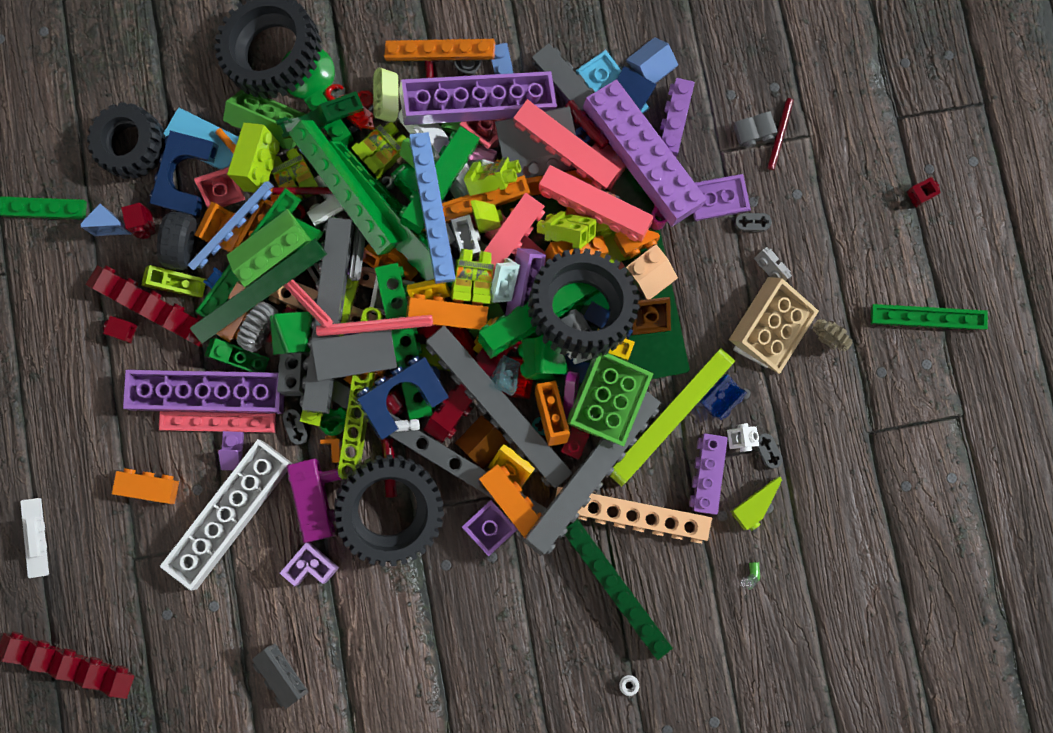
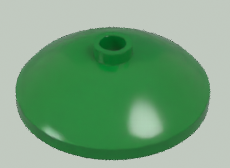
(320, 79)

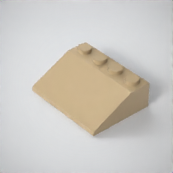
(774, 324)

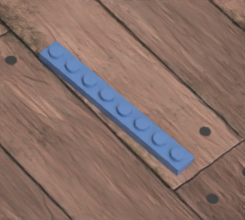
(432, 208)

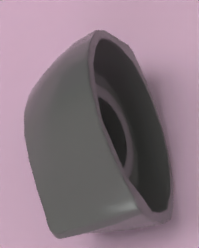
(468, 67)

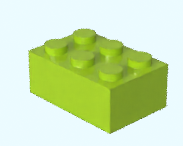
(253, 157)

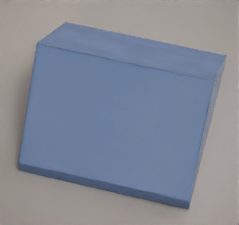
(653, 60)
(103, 223)

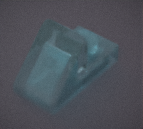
(506, 375)

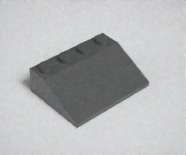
(532, 156)

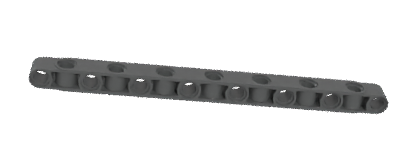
(433, 451)

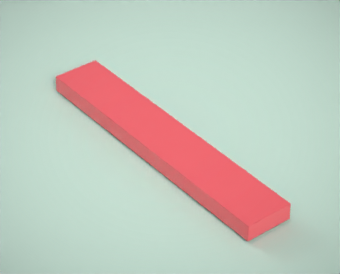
(217, 421)

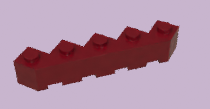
(144, 303)
(443, 422)
(66, 665)

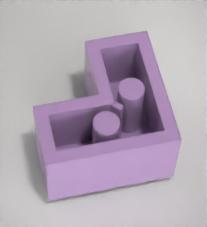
(306, 561)

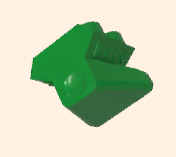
(291, 332)
(540, 360)

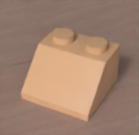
(651, 272)

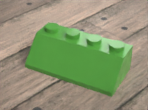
(248, 109)
(267, 248)

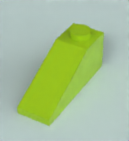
(486, 216)
(173, 281)
(755, 507)

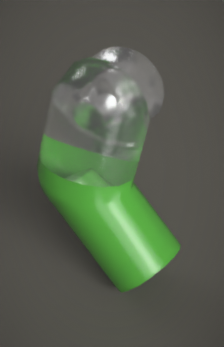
(753, 578)

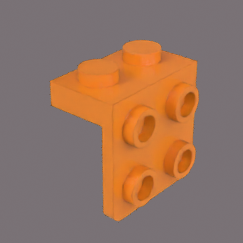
(213, 222)

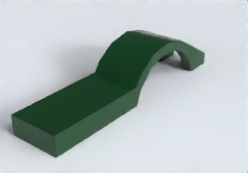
(325, 113)

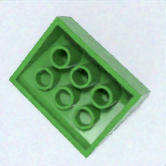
(609, 398)

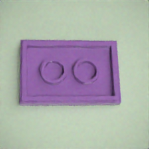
(724, 197)

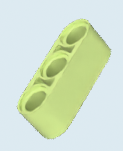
(385, 95)

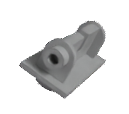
(767, 260)

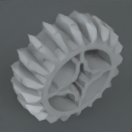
(256, 327)

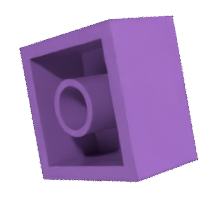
(489, 528)

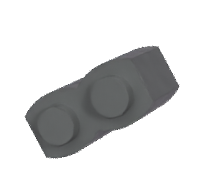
(755, 129)

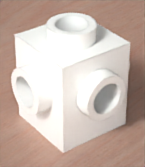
(743, 437)

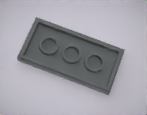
(354, 354)

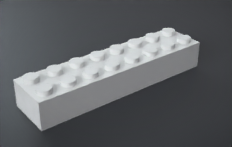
(226, 515)

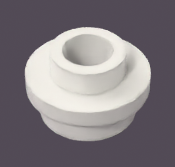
(629, 692)

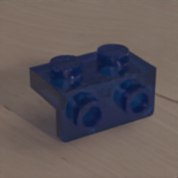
(723, 397)

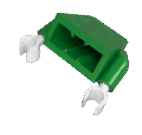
(404, 178)

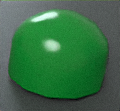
(334, 422)

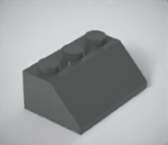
(279, 676)

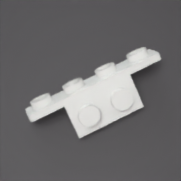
(34, 538)

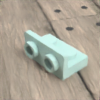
(504, 281)

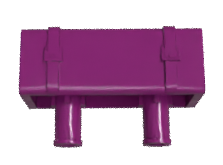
(311, 499)

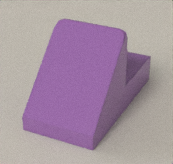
(231, 450)

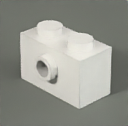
(465, 235)

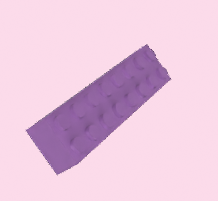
(474, 97)
(644, 153)
(202, 391)

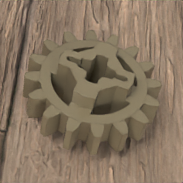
(832, 335)

